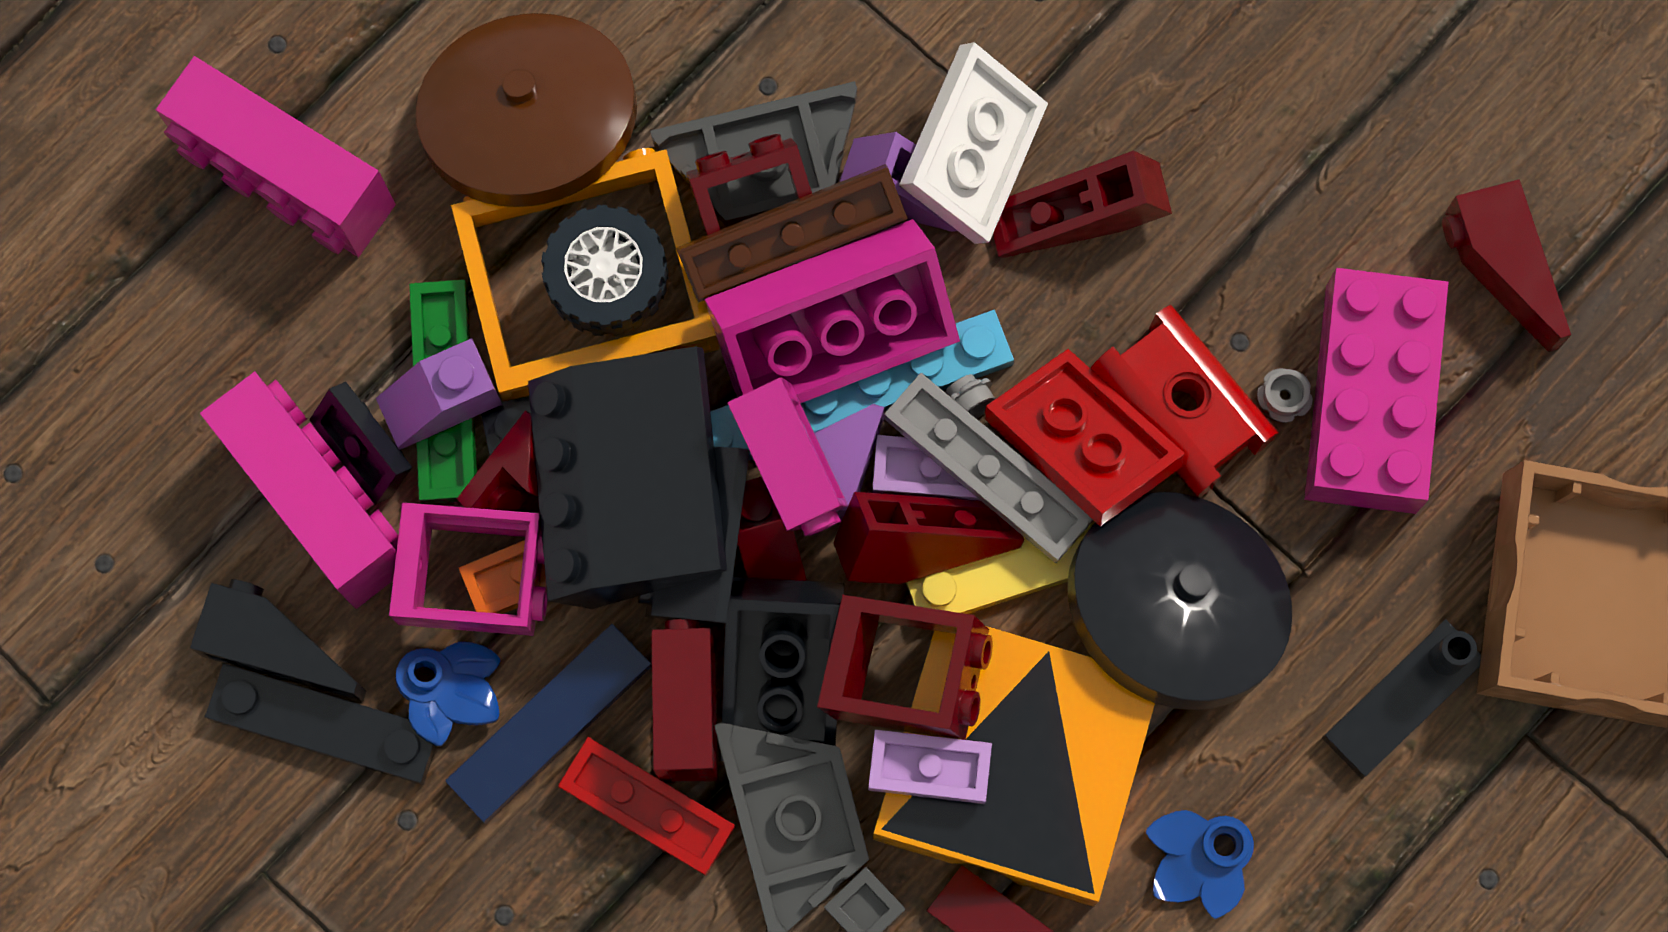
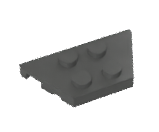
(815, 122)
(793, 819)

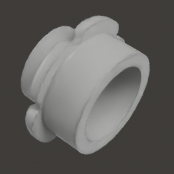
(1292, 382)
(972, 394)

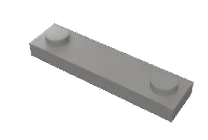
(988, 467)

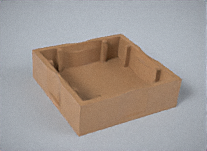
(1579, 595)

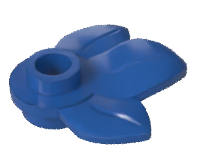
(454, 694)
(1194, 866)

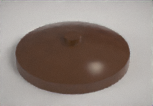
(526, 110)

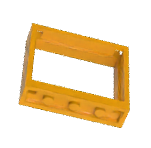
(635, 169)

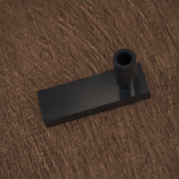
(1404, 698)

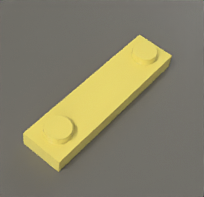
(992, 579)

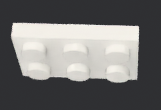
(973, 143)

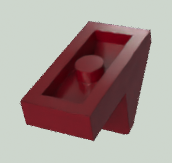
(507, 474)
(763, 540)

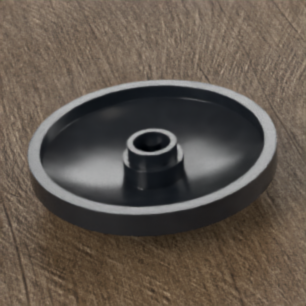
(1180, 601)

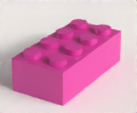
(276, 158)
(836, 315)
(1376, 391)
(298, 480)

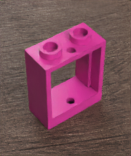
(789, 457)
(413, 560)

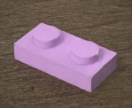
(908, 471)
(930, 766)

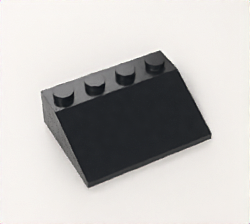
(626, 477)

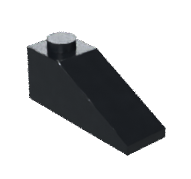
(255, 635)

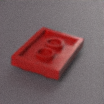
(1084, 437)

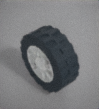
(605, 270)

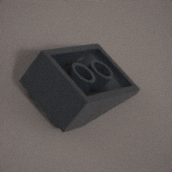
(779, 655)

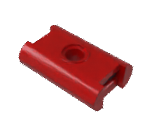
(1178, 361)

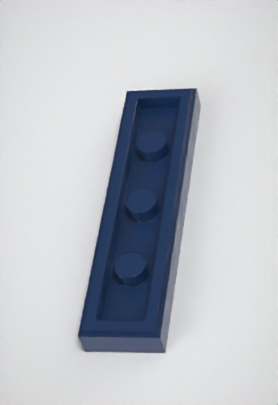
(548, 723)

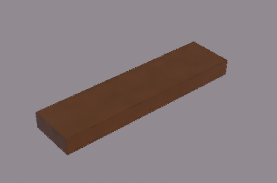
(792, 232)

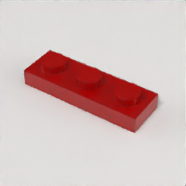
(647, 806)

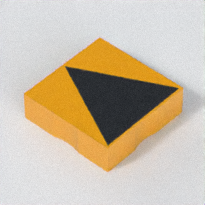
(1056, 771)

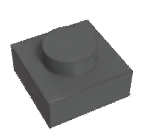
(864, 905)

